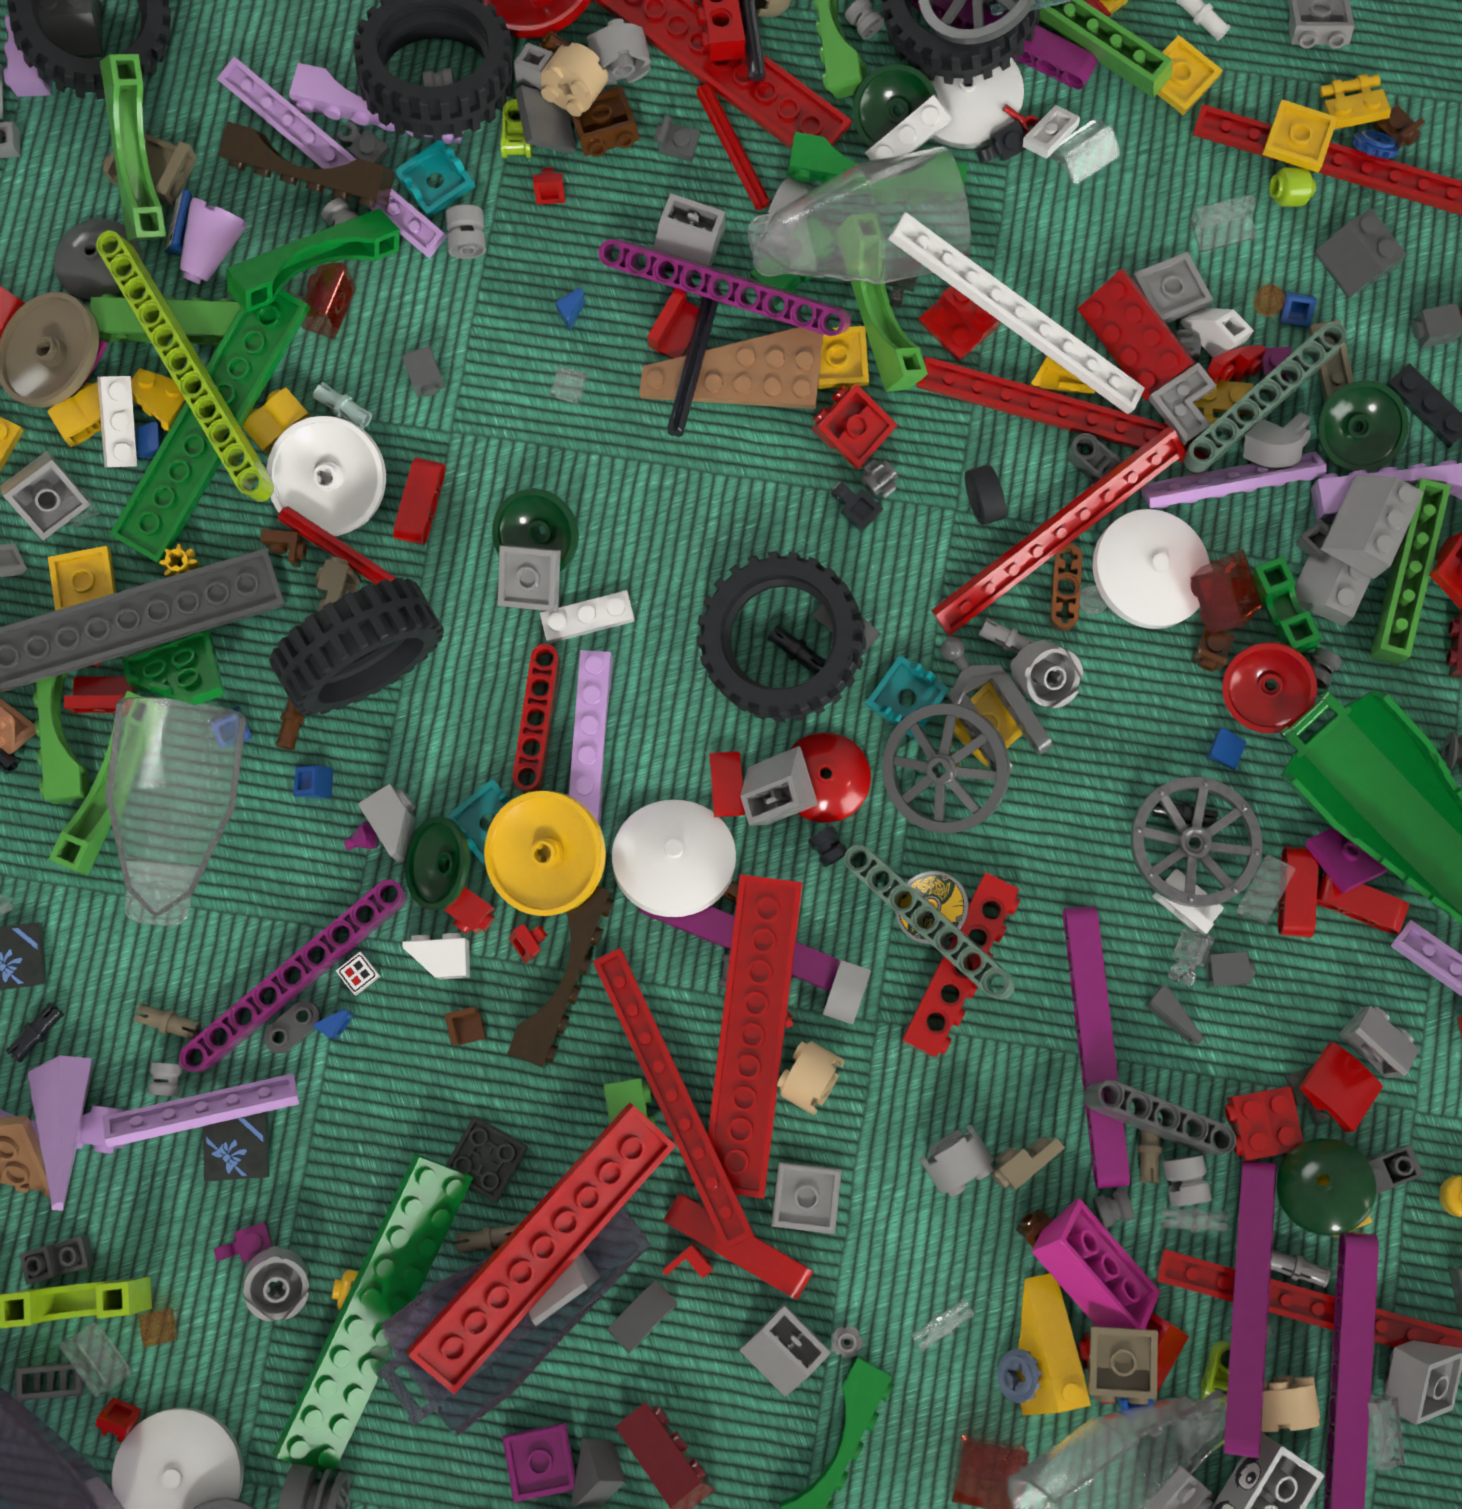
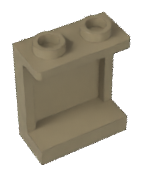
(168, 167)

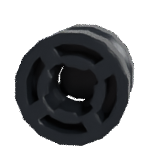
(828, 846)

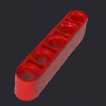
(536, 704)
(750, 1254)

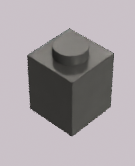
(1437, 325)
(423, 372)
(1229, 969)

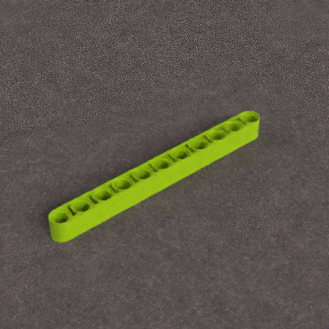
(194, 372)

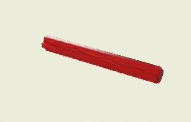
(733, 146)
(333, 545)

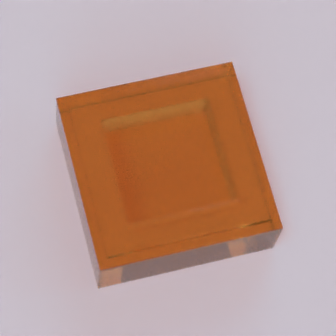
(158, 1327)

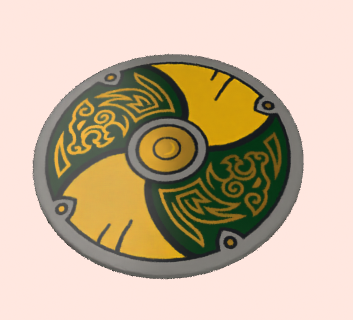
(943, 893)

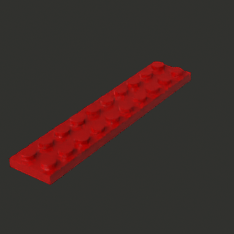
(775, 103)
(754, 1029)
(540, 1249)

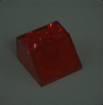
(329, 298)
(1226, 592)
(984, 1472)

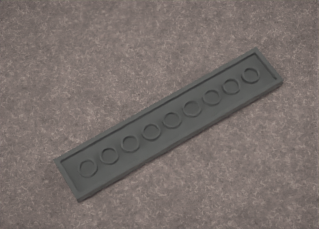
(137, 619)

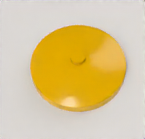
(544, 853)

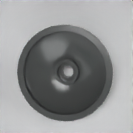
(82, 273)

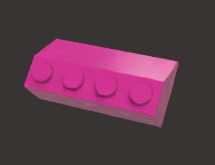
(1095, 1269)

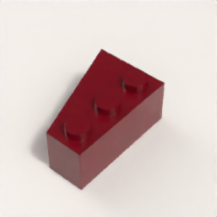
(665, 1457)

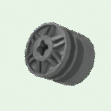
(304, 1491)

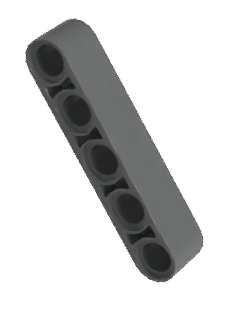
(1174, 1118)

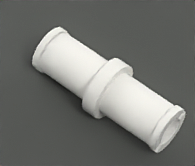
(1204, 15)

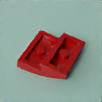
(1341, 1086)

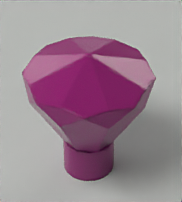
(363, 838)

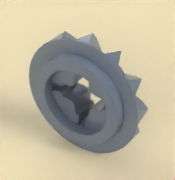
(1009, 1380)

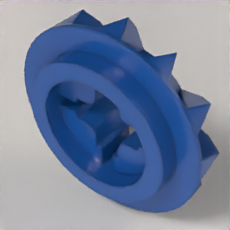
(1375, 144)

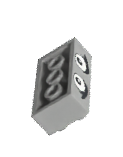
(1271, 1481)

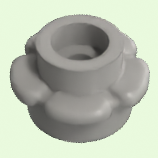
(840, 1335)

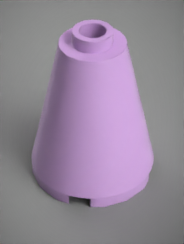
(208, 239)

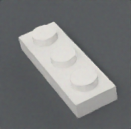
(912, 131)
(117, 421)
(587, 617)

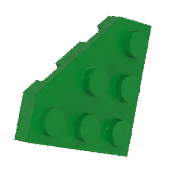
(178, 669)

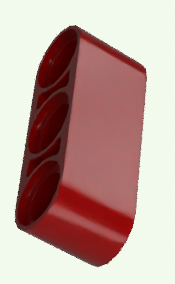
(419, 501)
(1299, 900)
(1364, 905)

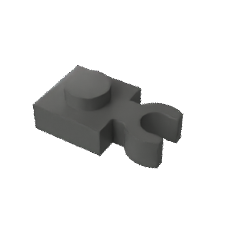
(364, 145)

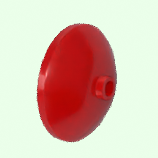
(1264, 707)
(850, 779)

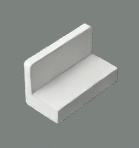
(1196, 918)

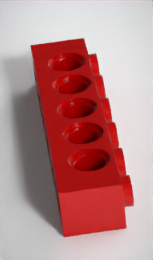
(723, 29)
(918, 1033)

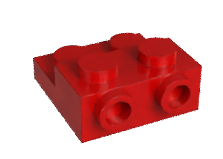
(958, 323)
(853, 424)
(1448, 569)
(1264, 1123)

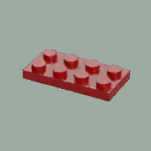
(1135, 333)

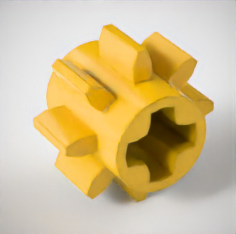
(175, 555)

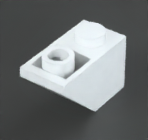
(1218, 329)
(442, 958)

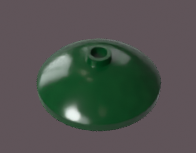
(880, 95)
(1381, 430)
(522, 514)
(437, 863)
(1331, 1207)

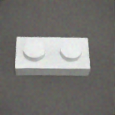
(1051, 131)

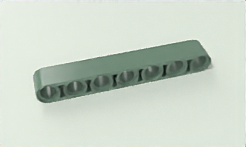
(1274, 387)
(941, 928)

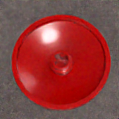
(537, 17)

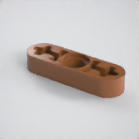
(1072, 609)

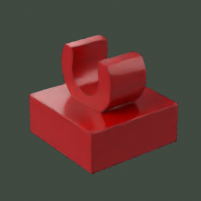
(549, 187)
(527, 942)
(118, 1418)

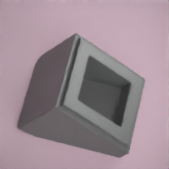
(1313, 539)

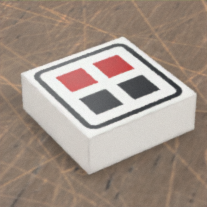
(358, 973)

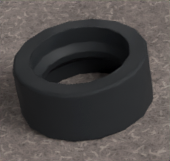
(985, 494)

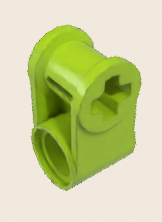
(512, 133)
(1216, 1374)

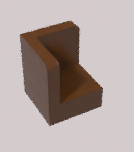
(465, 1026)

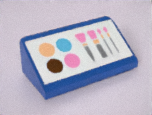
(178, 224)

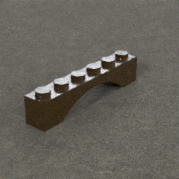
(357, 179)
(537, 1035)

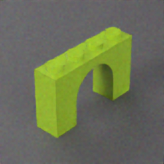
(75, 1300)

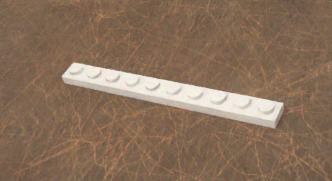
(1016, 313)

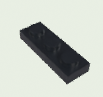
(1428, 404)

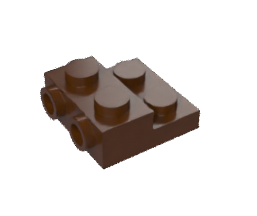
(606, 124)

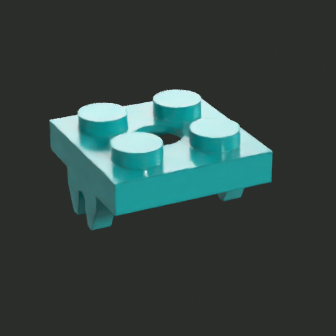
(440, 160)
(900, 677)
(467, 815)

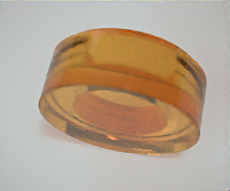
(1269, 300)

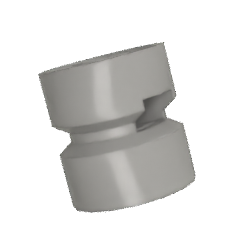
(465, 230)
(1187, 1180)

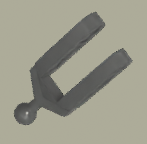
(974, 677)

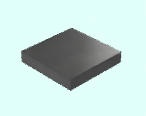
(544, 121)

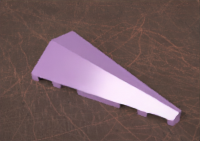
(58, 1102)

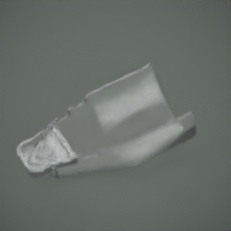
(848, 220)
(170, 798)
(1122, 1456)

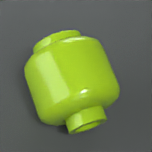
(1292, 187)

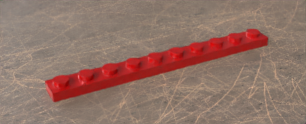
(1339, 161)
(1041, 405)
(1058, 531)
(673, 1099)
(1296, 1301)

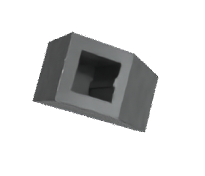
(1394, 1167)

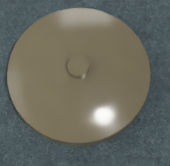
(48, 349)

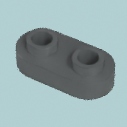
(292, 1027)

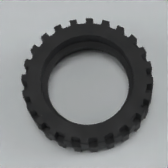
(947, 58)
(83, 73)
(440, 108)
(737, 591)
(356, 646)

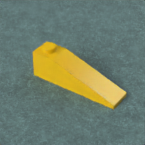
(1050, 1340)

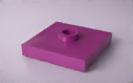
(1343, 860)
(539, 1462)

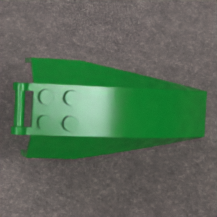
(1383, 791)

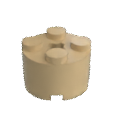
(573, 78)
(810, 1076)
(1290, 1404)

